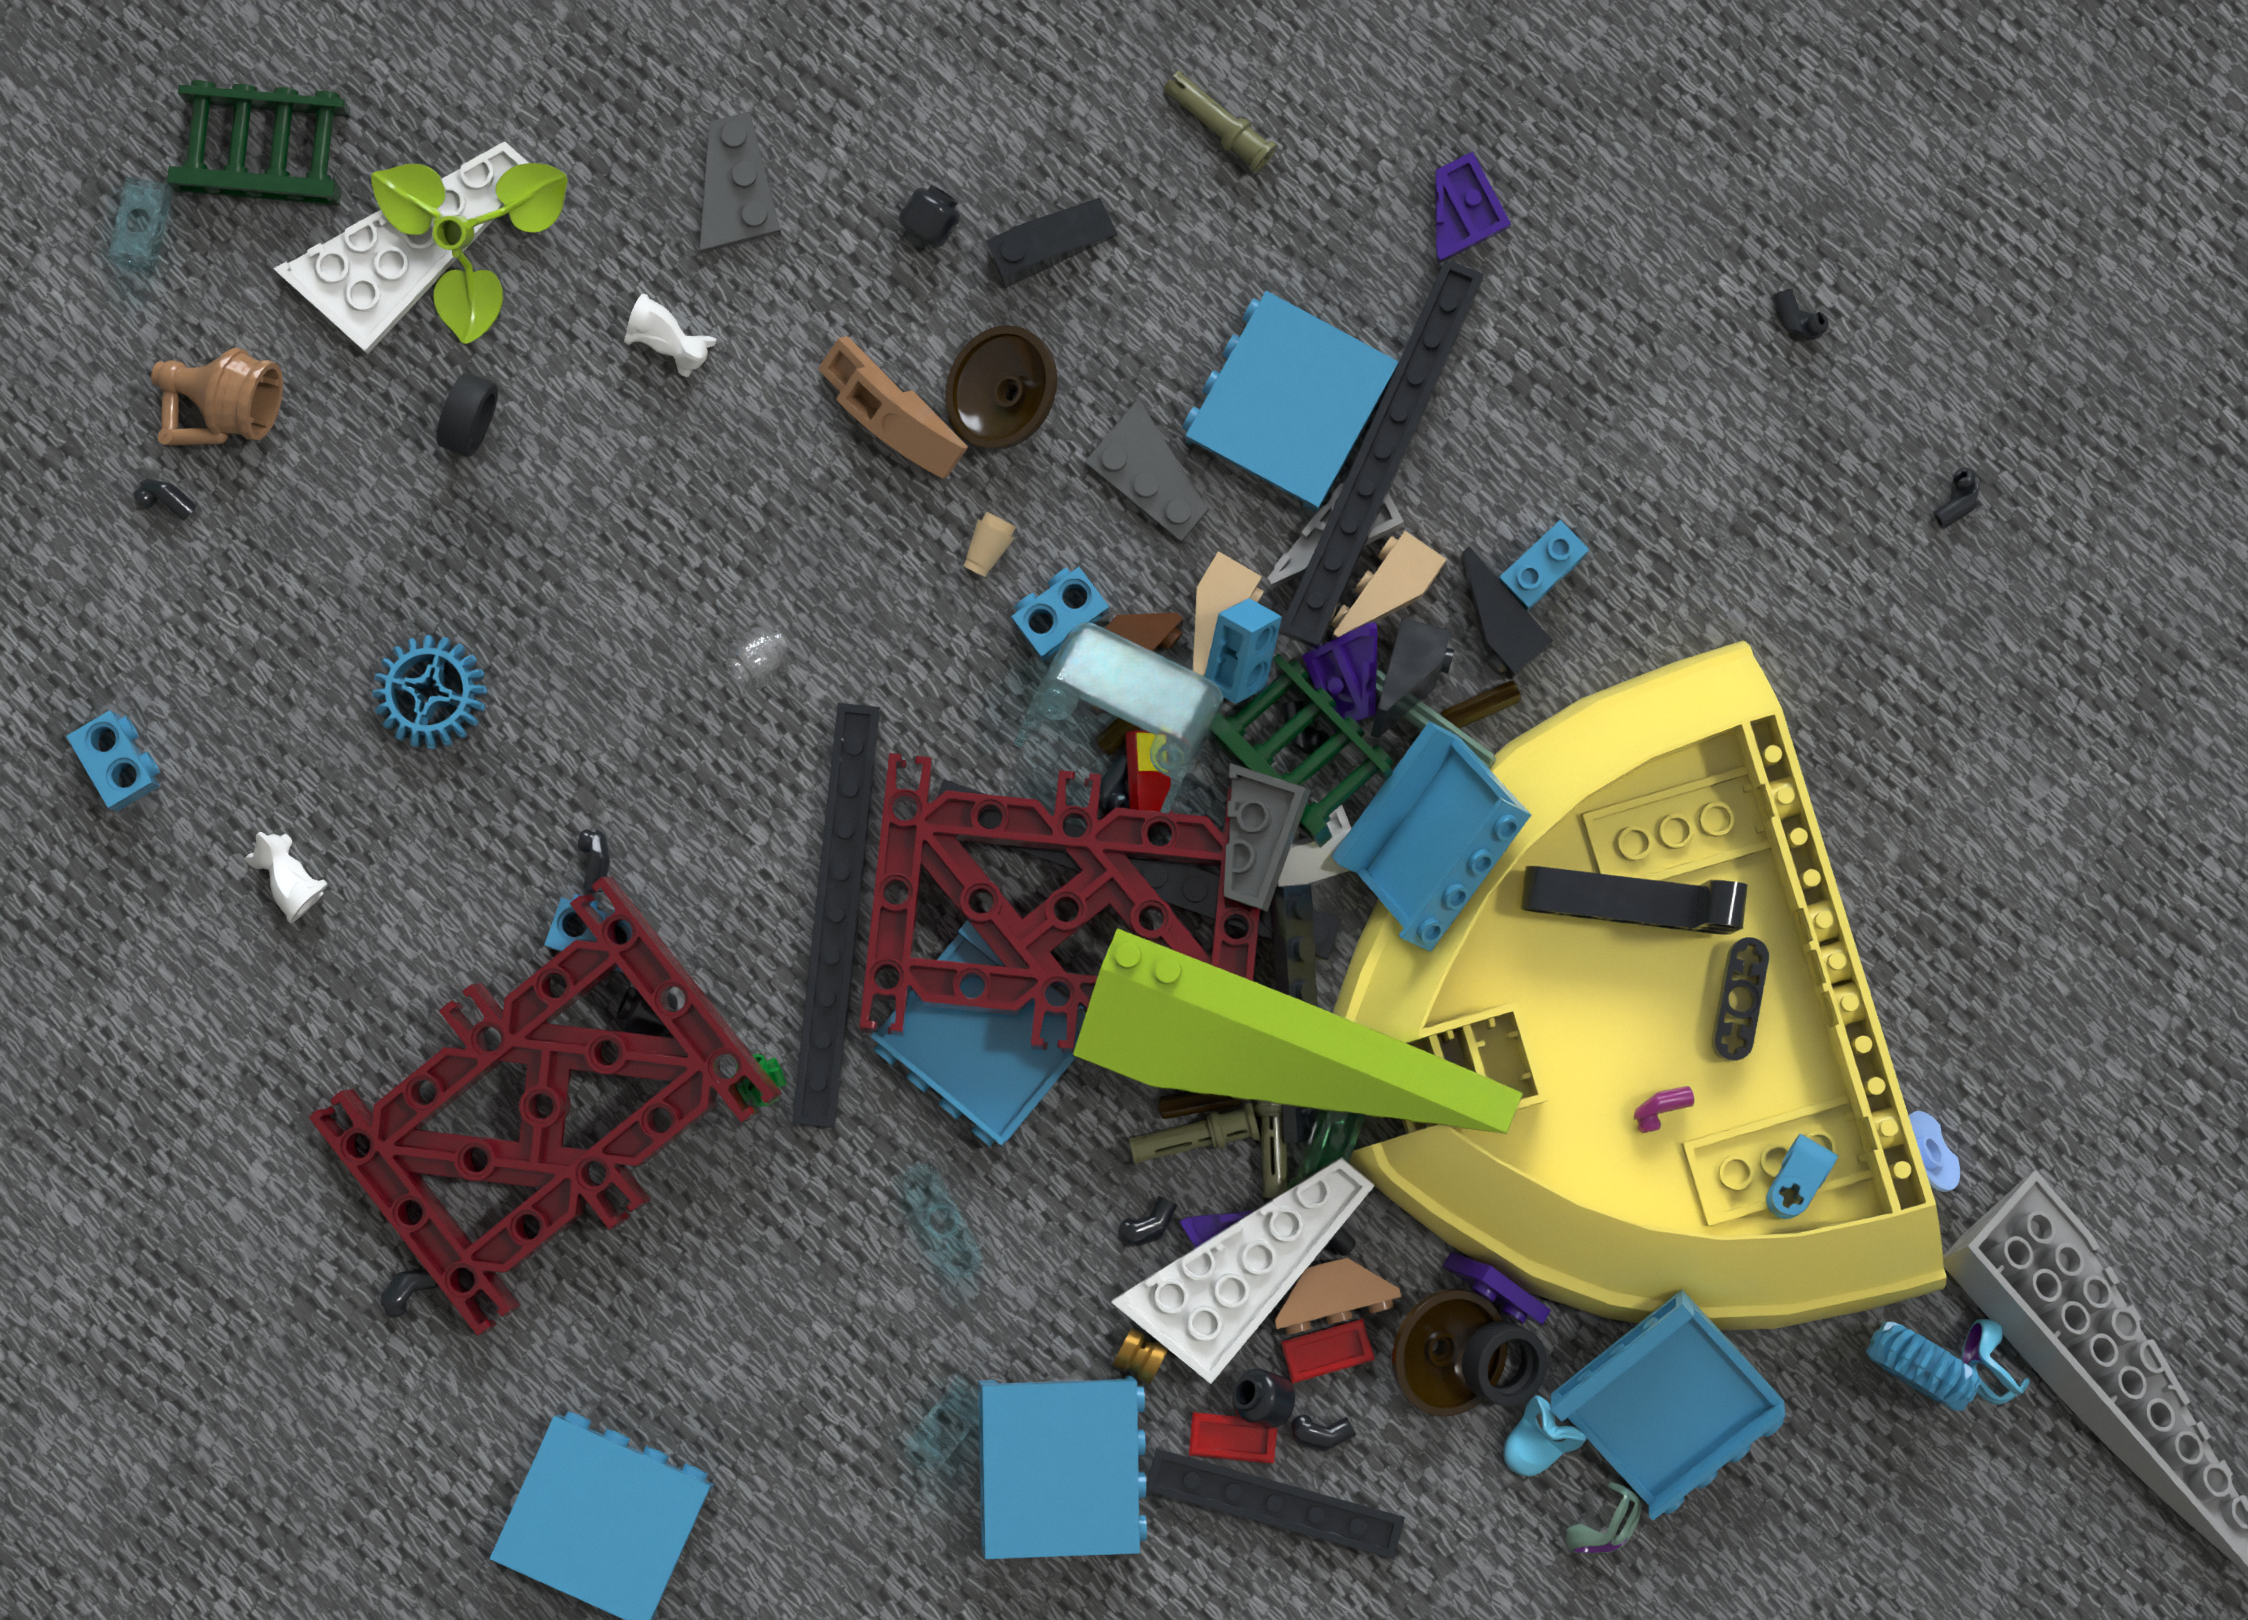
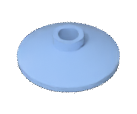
(1939, 1162)

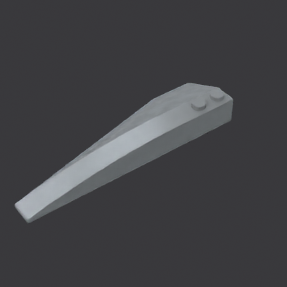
(2038, 1279)

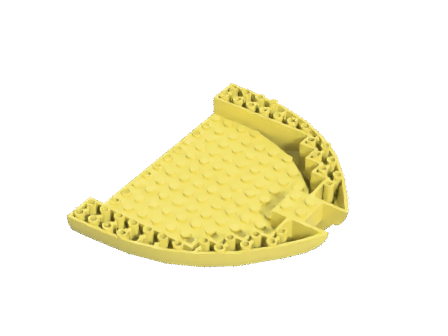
(1593, 1017)

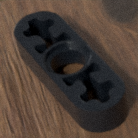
(1736, 965)

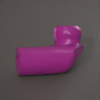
(1660, 1103)

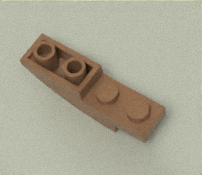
(890, 414)

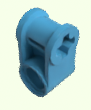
(1803, 1172)

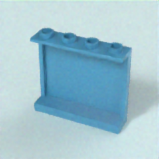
(1290, 399)
(1432, 834)
(979, 1058)
(1670, 1404)
(1061, 1468)
(602, 1518)

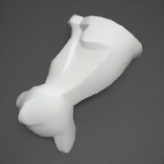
(660, 331)
(289, 881)

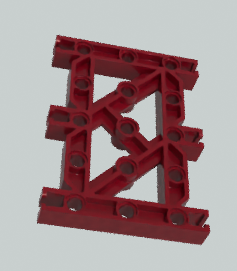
(1027, 942)
(538, 1158)

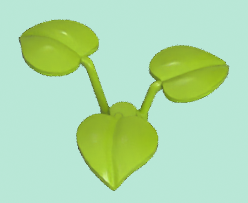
(410, 201)

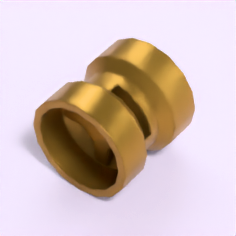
(1140, 1356)

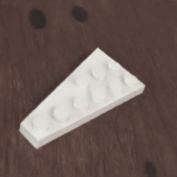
(377, 272)
(1227, 1286)

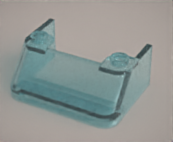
(1135, 687)

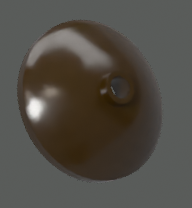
(984, 384)
(1435, 1378)

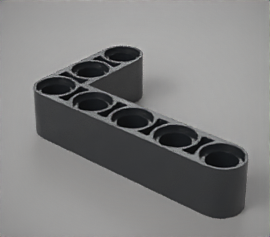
(1702, 908)

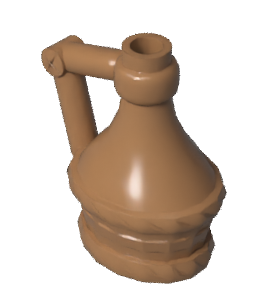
(231, 393)

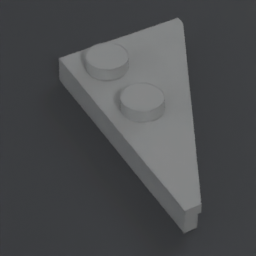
(1298, 557)

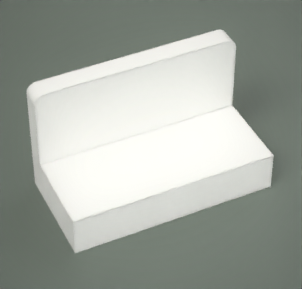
(1309, 862)

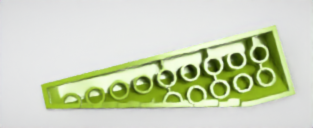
(1224, 1035)

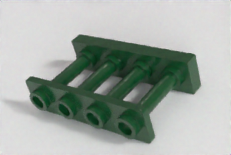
(276, 181)
(1230, 734)

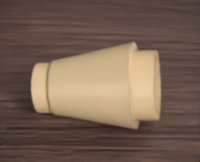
(988, 543)

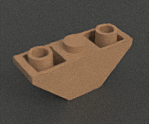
(1332, 1293)

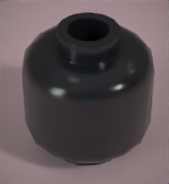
(929, 217)
(639, 1017)
(1263, 1398)

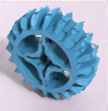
(425, 711)
(1923, 1365)

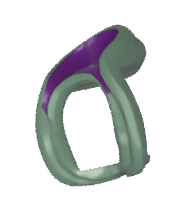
(1588, 1541)

